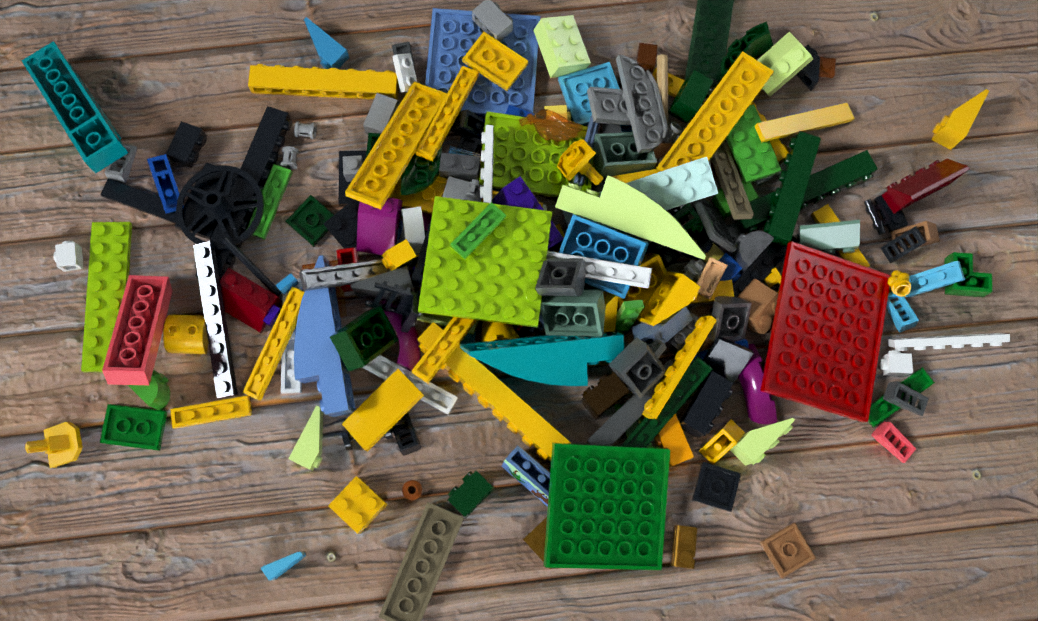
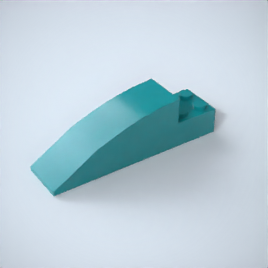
(75, 107)
(548, 357)

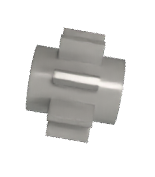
(674, 130)
(694, 269)

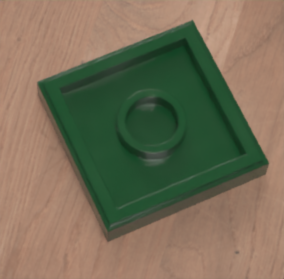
(309, 220)

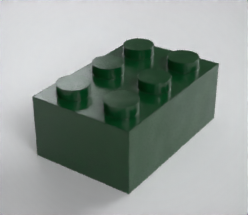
(364, 338)

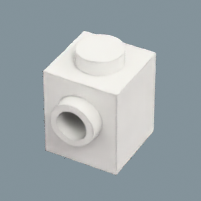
(68, 256)
(896, 364)

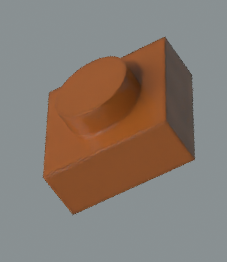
(827, 67)

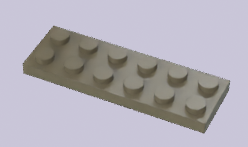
(422, 565)

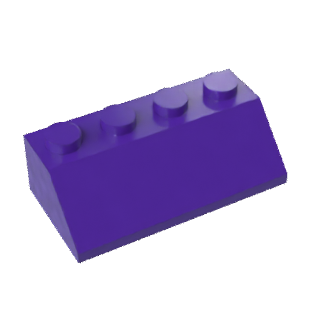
(519, 195)

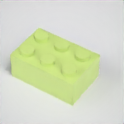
(561, 45)

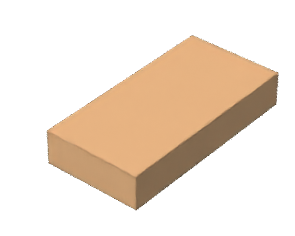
(710, 277)

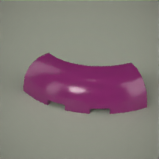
(409, 351)
(758, 403)

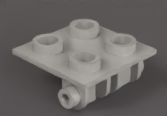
(462, 189)

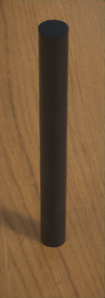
(251, 266)

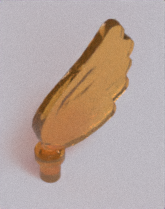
(552, 125)

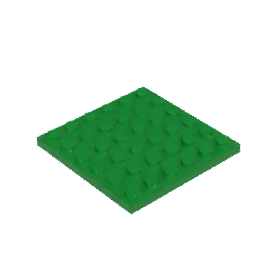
(606, 507)

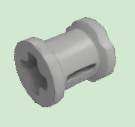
(305, 130)
(289, 151)

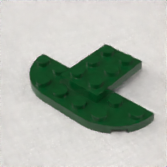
(419, 172)

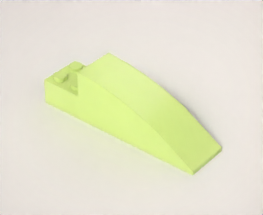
(630, 212)

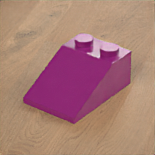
(378, 227)

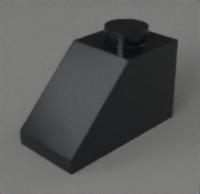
(810, 73)
(469, 124)

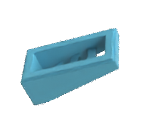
(894, 313)
(279, 567)

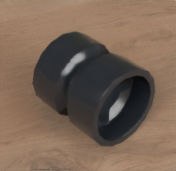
(670, 256)

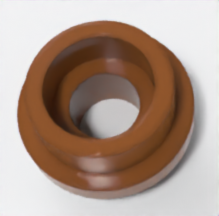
(407, 485)

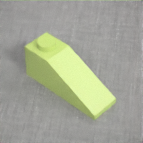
(309, 446)

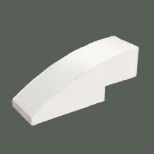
(413, 227)

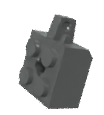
(639, 365)

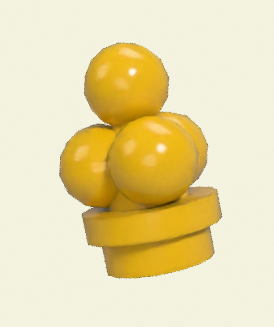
(899, 283)

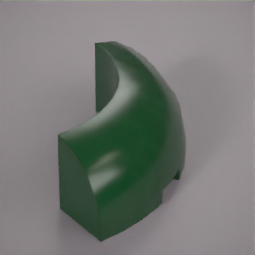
(754, 43)

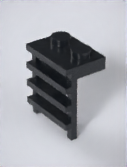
(406, 306)

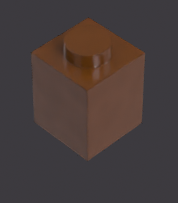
(646, 56)

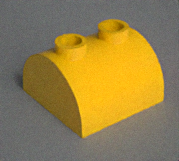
(185, 334)

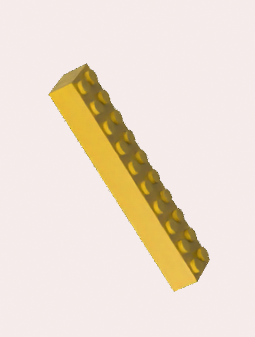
(497, 396)

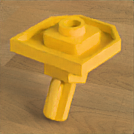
(576, 160)
(60, 443)

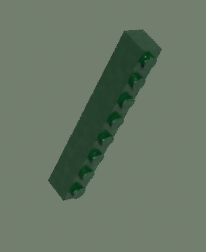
(820, 184)

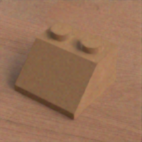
(762, 307)

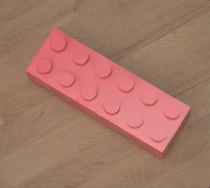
(138, 331)

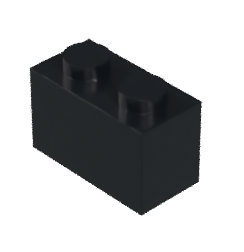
(186, 144)

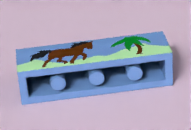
(528, 473)

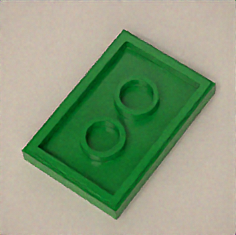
(133, 427)

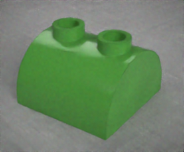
(156, 394)

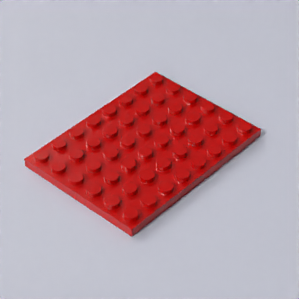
(826, 333)

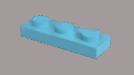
(936, 278)

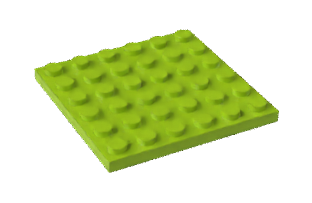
(497, 277)

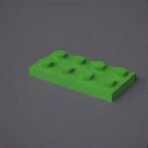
(752, 157)

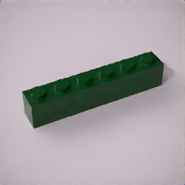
(792, 188)

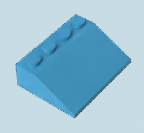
(602, 242)

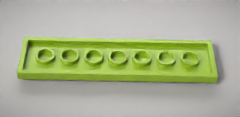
(105, 289)

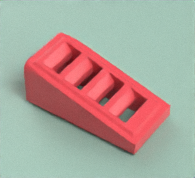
(882, 435)

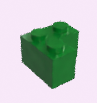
(975, 283)

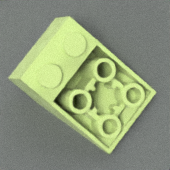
(755, 442)

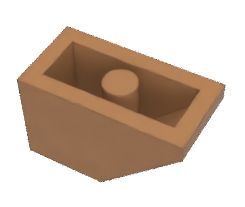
(927, 228)

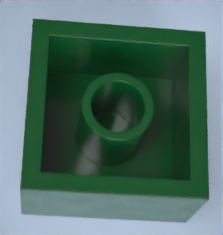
(691, 96)
(470, 493)

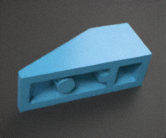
(329, 51)

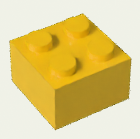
(357, 505)

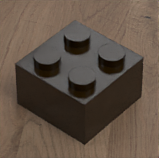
(604, 395)

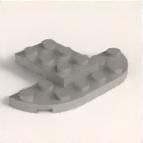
(635, 105)

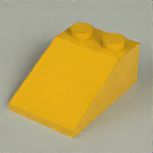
(958, 123)
(670, 296)

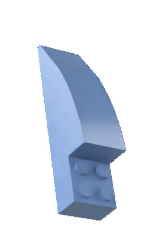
(315, 353)

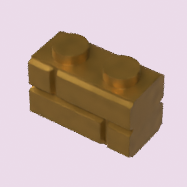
(684, 546)

